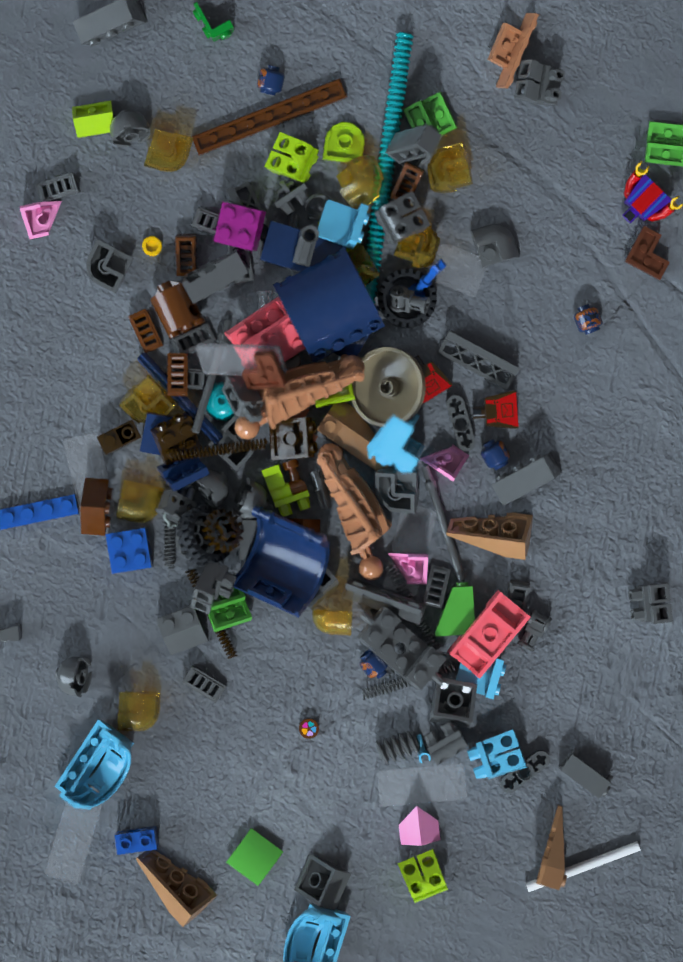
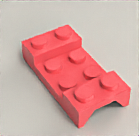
(256, 322)
(280, 334)
(489, 634)

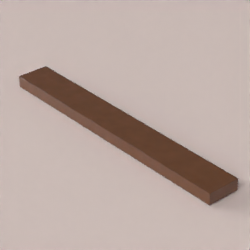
(269, 117)

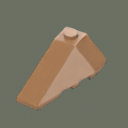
(350, 432)
(501, 535)
(553, 864)
(180, 892)

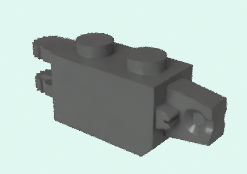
(241, 400)

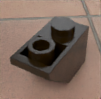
(119, 437)

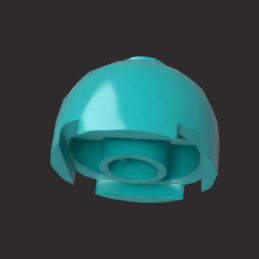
(218, 405)

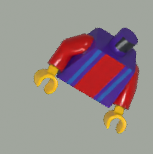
(646, 198)

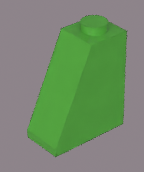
(457, 612)

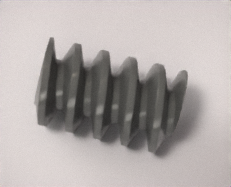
(397, 747)

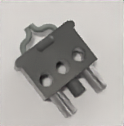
(175, 504)

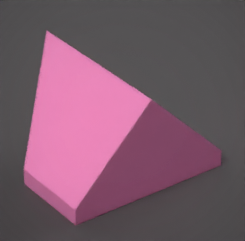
(39, 217)
(447, 461)
(412, 566)
(419, 828)

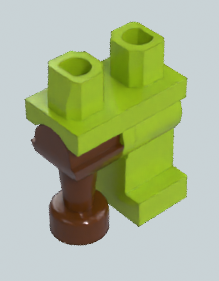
(288, 492)

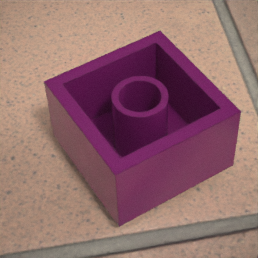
(239, 226)

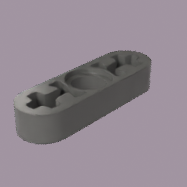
(468, 426)
(533, 758)

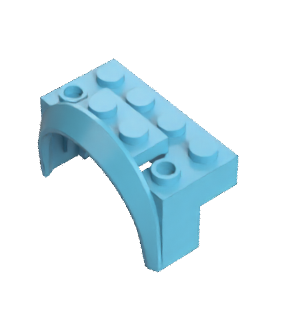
(395, 445)
(108, 775)
(303, 934)

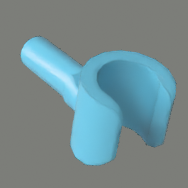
(423, 751)

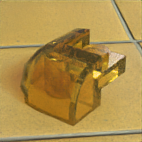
(168, 151)
(450, 169)
(361, 181)
(419, 248)
(146, 397)
(138, 502)
(332, 622)
(138, 710)

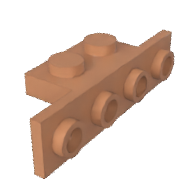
(510, 47)

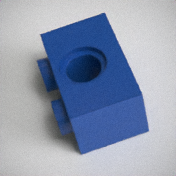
(136, 840)

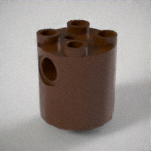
(176, 308)

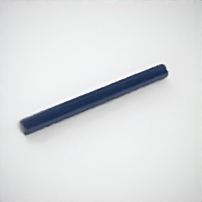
(183, 401)

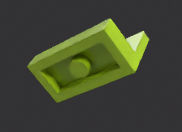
(92, 118)

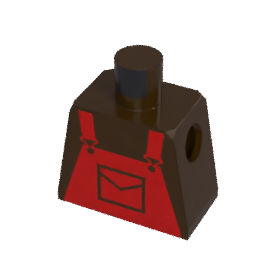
(435, 380)
(499, 411)

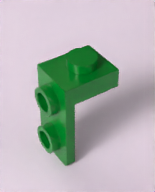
(221, 32)

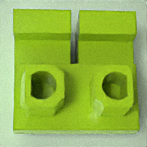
(298, 164)
(427, 885)

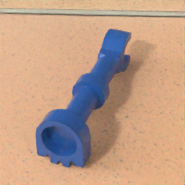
(426, 280)

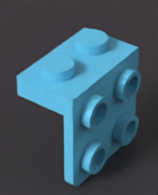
(342, 223)
(488, 683)

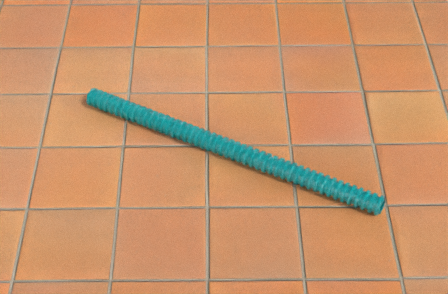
(386, 163)

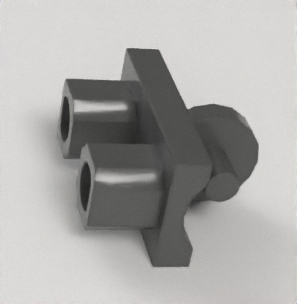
(284, 203)

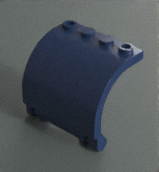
(329, 305)
(284, 563)

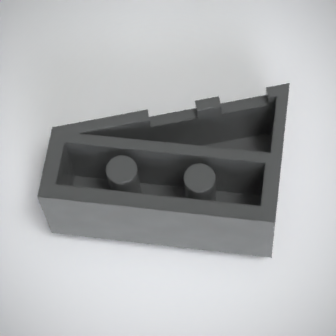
(109, 21)
(414, 145)
(215, 275)

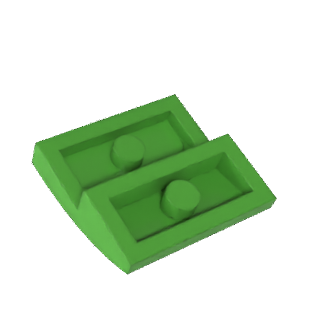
(433, 112)
(664, 143)
(229, 611)
(254, 857)

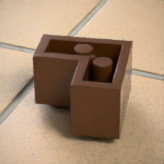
(95, 506)

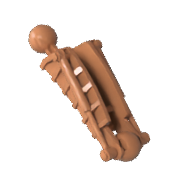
(302, 389)
(357, 508)

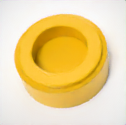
(152, 246)

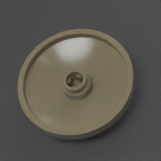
(390, 387)

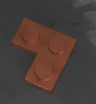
(642, 256)
(267, 375)

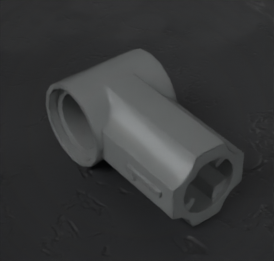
(305, 248)

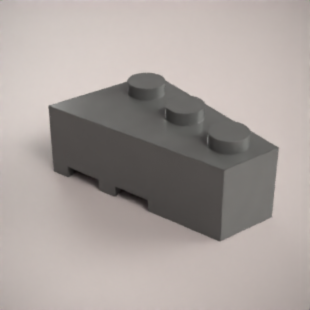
(526, 478)

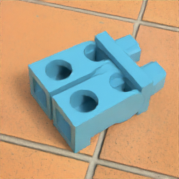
(491, 755)

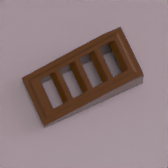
(396, 193)
(185, 237)
(138, 315)
(177, 361)

